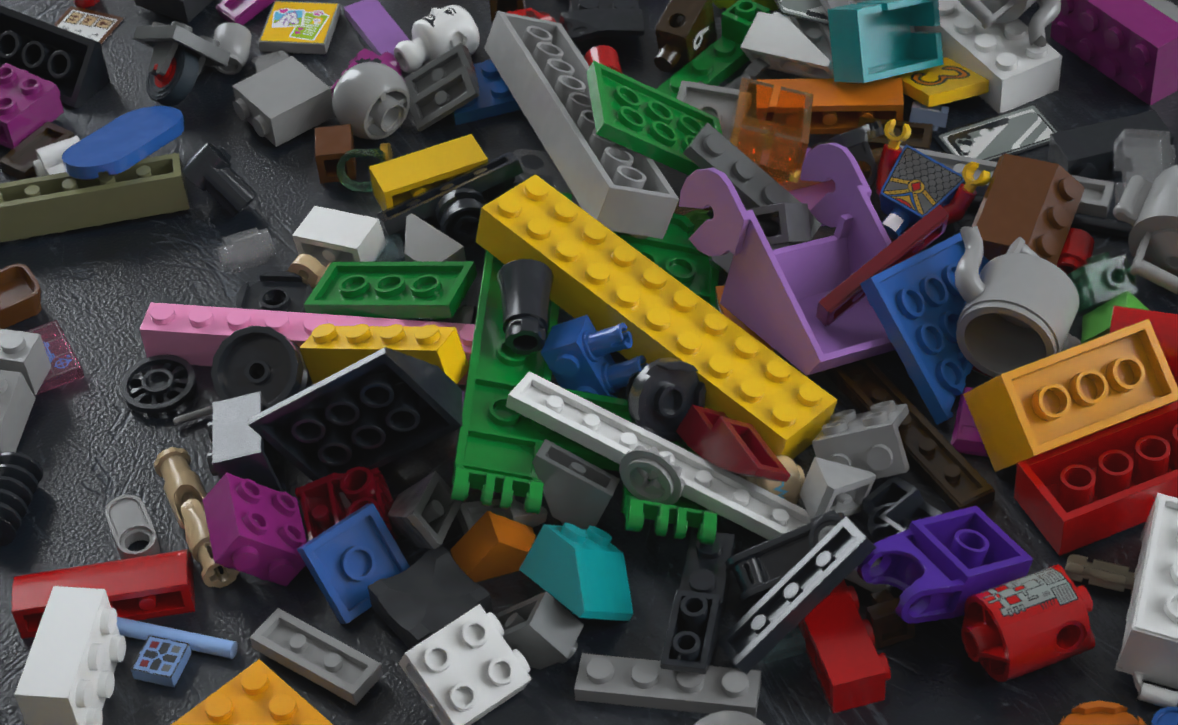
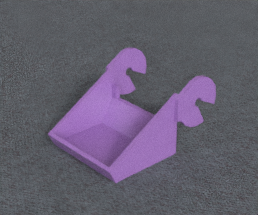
(781, 287)

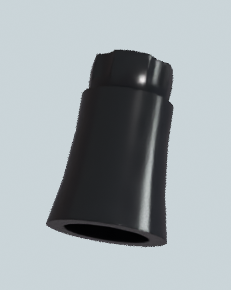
(525, 303)

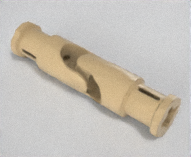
(186, 498)

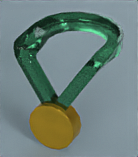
(383, 154)

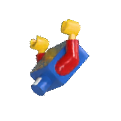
(916, 184)

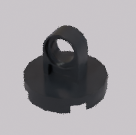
(857, 144)
(663, 396)

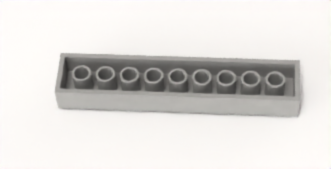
(553, 92)

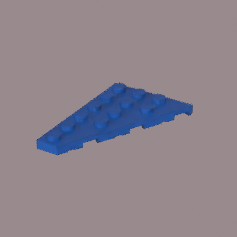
(920, 316)

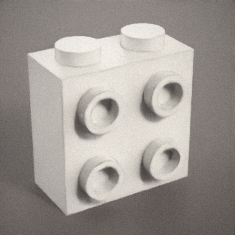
(466, 668)

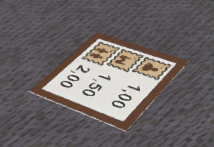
(89, 23)

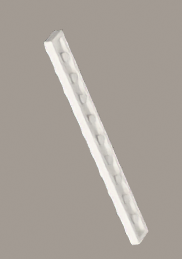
(705, 482)

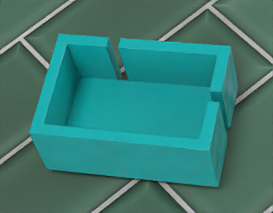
(876, 40)

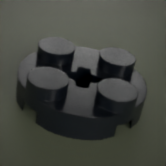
(273, 287)

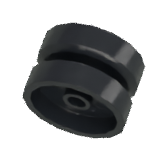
(259, 361)

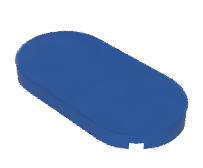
(123, 142)

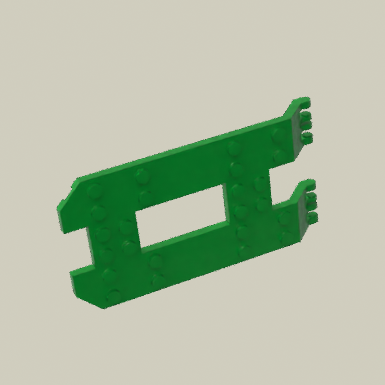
(500, 444)

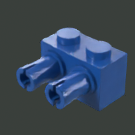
(583, 358)

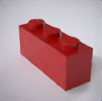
(844, 651)

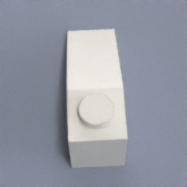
(785, 47)

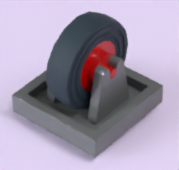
(177, 59)

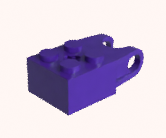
(944, 563)

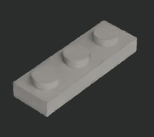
(316, 656)

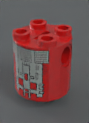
(1027, 623)

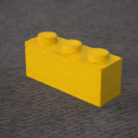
(424, 169)

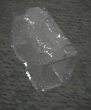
(1141, 154)

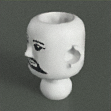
(436, 35)

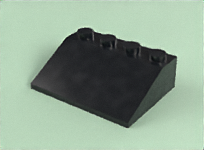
(363, 415)

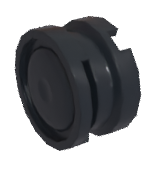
(460, 214)

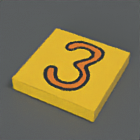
(943, 84)

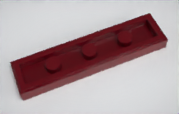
(902, 248)

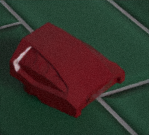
(341, 494)

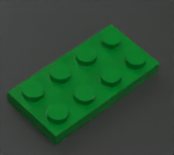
(392, 289)

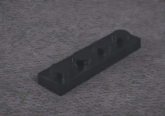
(497, 172)
(796, 595)

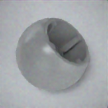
(371, 100)

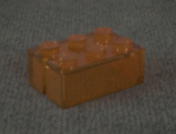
(775, 145)

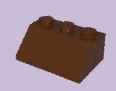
(1028, 202)

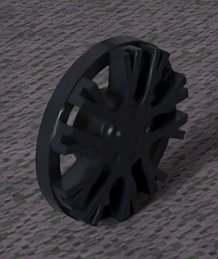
(158, 385)

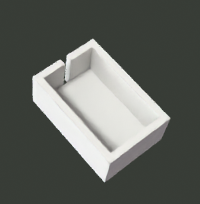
(71, 660)

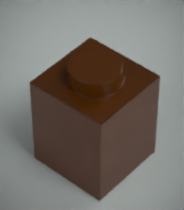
(330, 145)

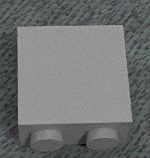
(283, 101)

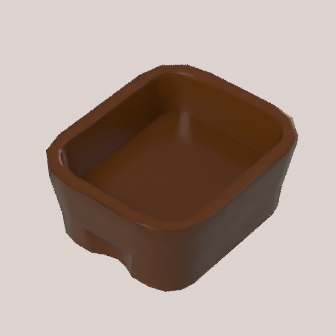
(18, 295)

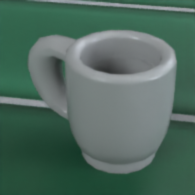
(237, 41)

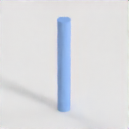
(197, 642)

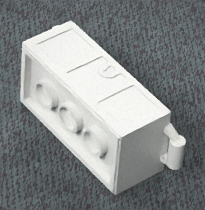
(1152, 619)

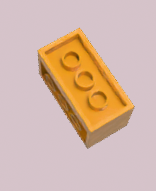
(1071, 394)

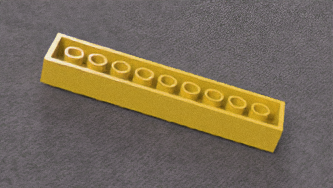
(617, 284)

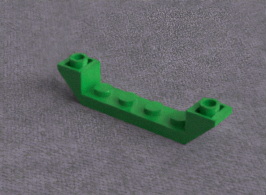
(724, 55)

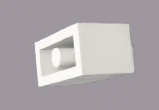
(339, 236)

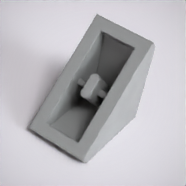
(835, 487)

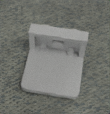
(866, 439)

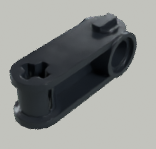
(777, 556)

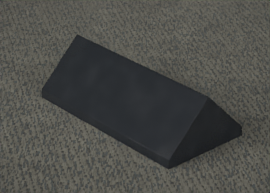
(54, 55)

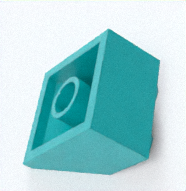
(581, 571)

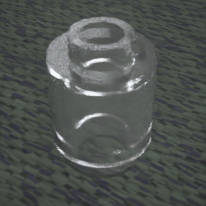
(246, 249)

